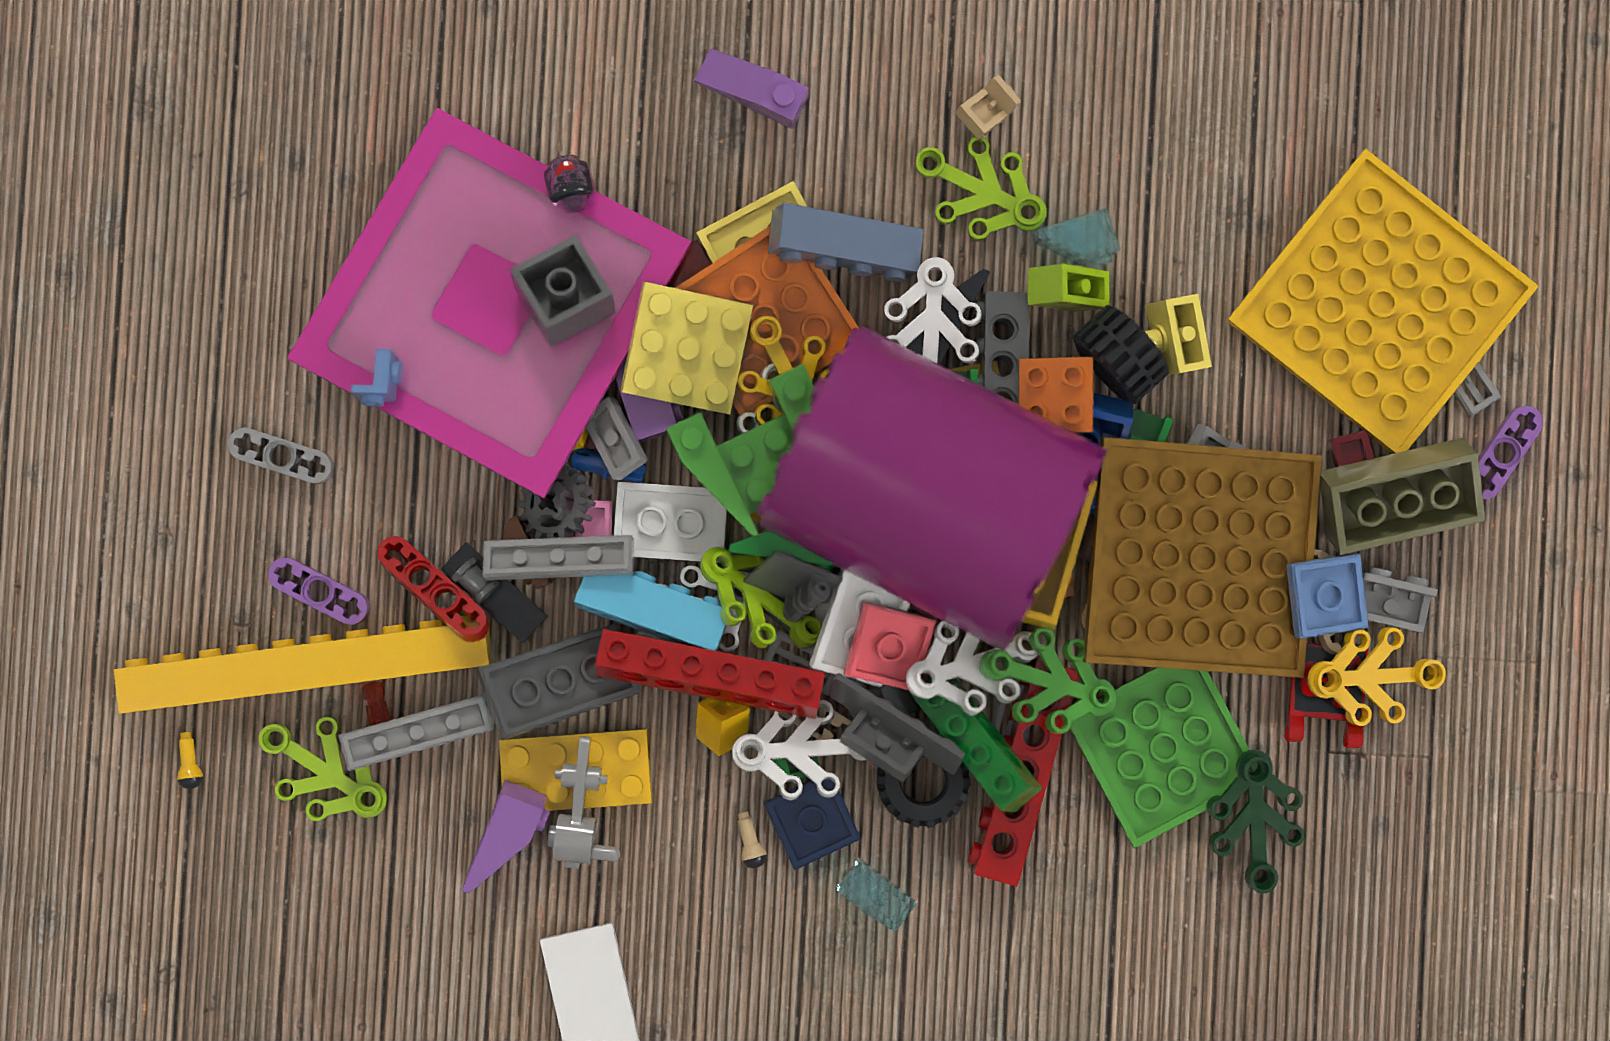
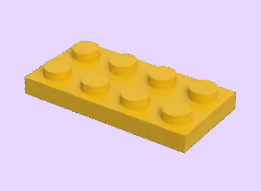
(619, 753)

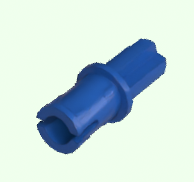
(592, 462)

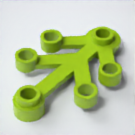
(986, 191)
(753, 597)
(329, 774)

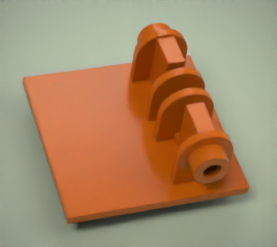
(1059, 390)

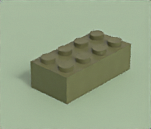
(1402, 496)

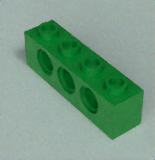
(985, 750)

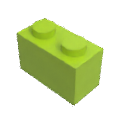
(1068, 287)

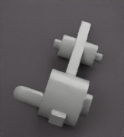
(574, 834)

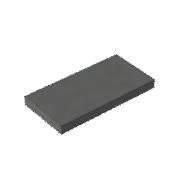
(549, 684)

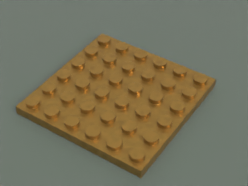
(1198, 557)

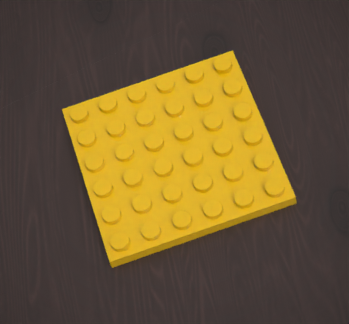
(1382, 303)

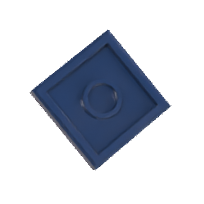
(811, 823)

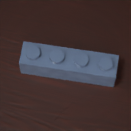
(845, 242)

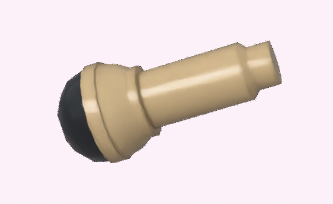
(753, 853)

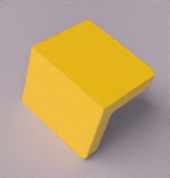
(721, 724)

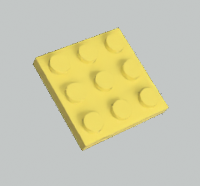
(686, 348)

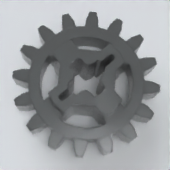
(564, 504)

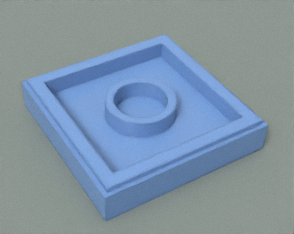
(1327, 595)

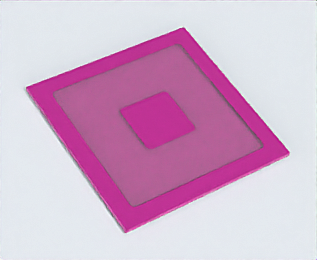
(441, 296)

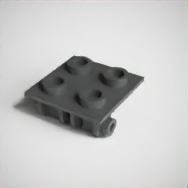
(795, 581)

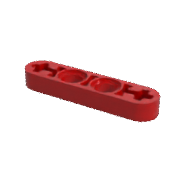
(435, 586)

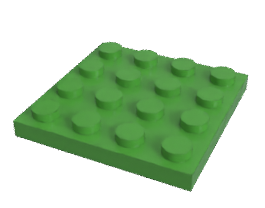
(1162, 750)

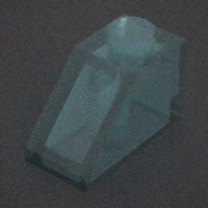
(1082, 239)
(876, 894)

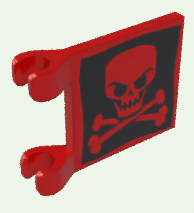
(1306, 704)

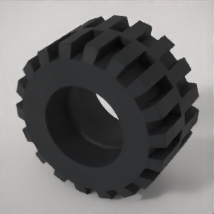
(1122, 354)
(928, 812)

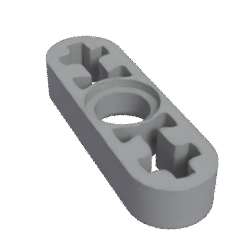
(259, 438)

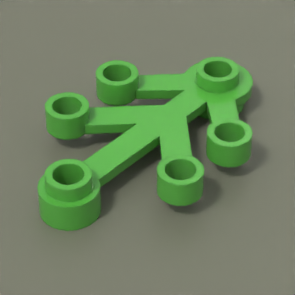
(1056, 682)

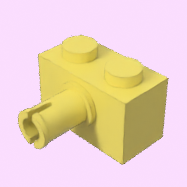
(1179, 333)

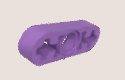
(1527, 437)
(290, 587)

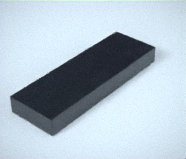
(506, 602)

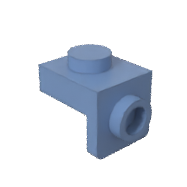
(387, 374)

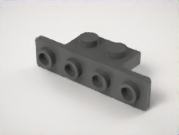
(888, 735)

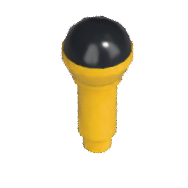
(189, 774)

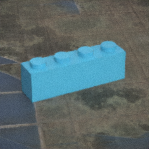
(654, 608)

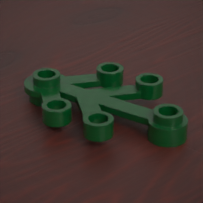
(1255, 815)

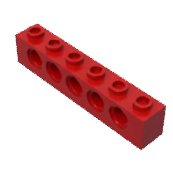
(709, 674)
(1008, 864)

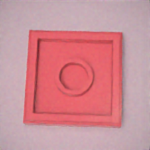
(888, 644)

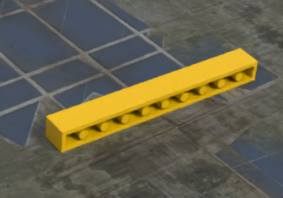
(297, 666)

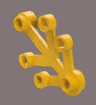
(779, 360)
(1368, 676)

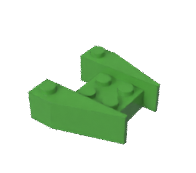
(744, 467)

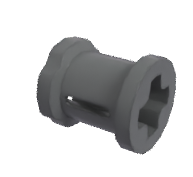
(472, 580)

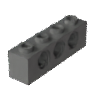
(1014, 313)

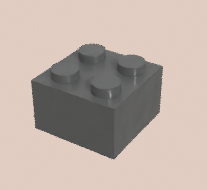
(563, 290)

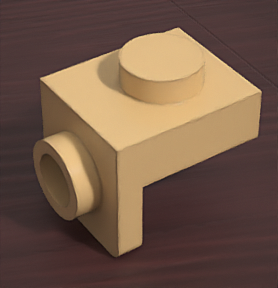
(988, 107)

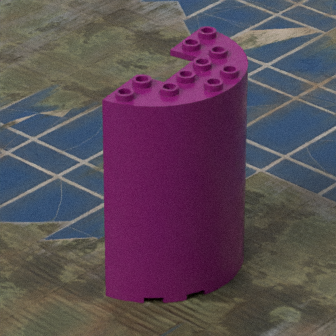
(930, 486)

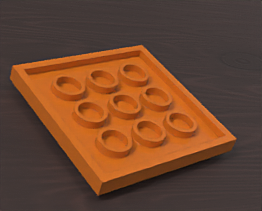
(789, 292)

